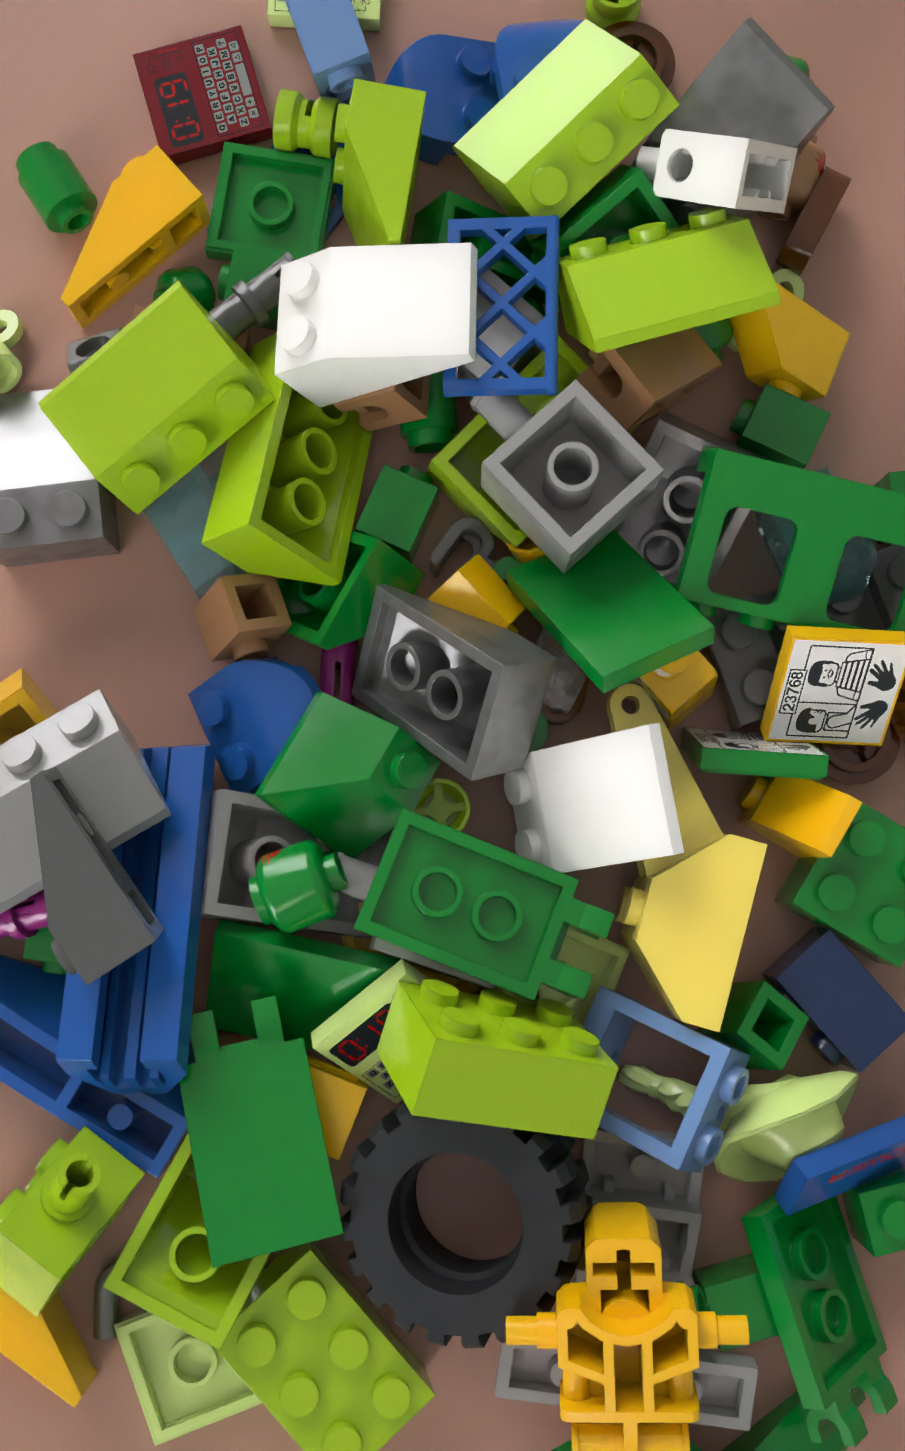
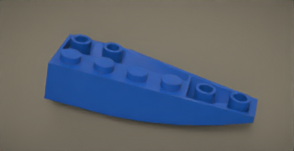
(137, 1125)

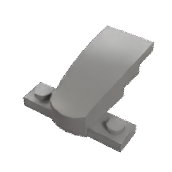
(626, 1173)

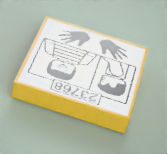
(834, 686)

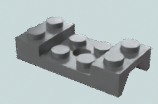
(749, 655)

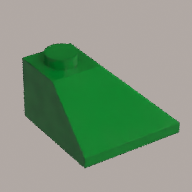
(341, 612)
(346, 775)

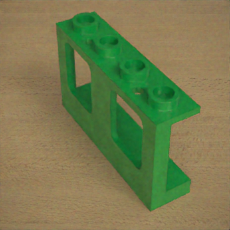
(824, 517)

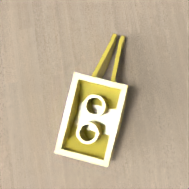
(689, 907)

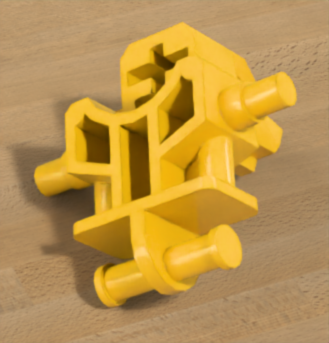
(626, 1339)

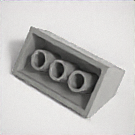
(100, 767)

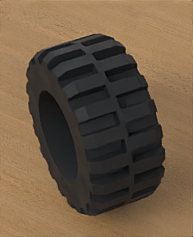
(423, 1277)

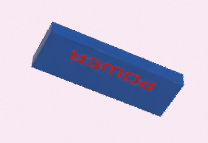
(842, 1166)

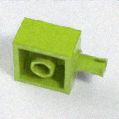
(61, 1216)

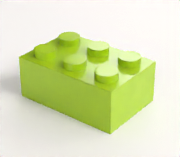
(495, 1060)
(324, 1356)

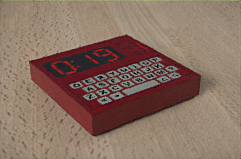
(203, 95)

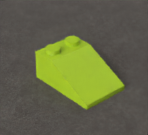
(378, 160)
(170, 1265)

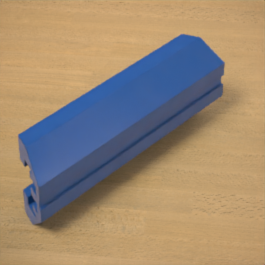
(135, 1020)

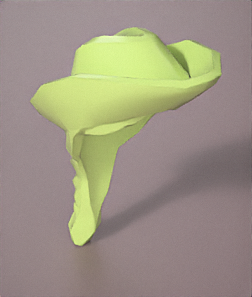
(768, 1122)

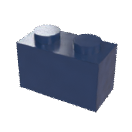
(844, 1003)

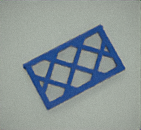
(543, 334)

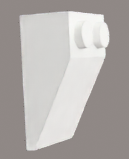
(374, 317)
(596, 802)

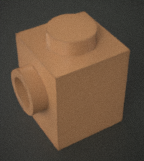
(242, 617)

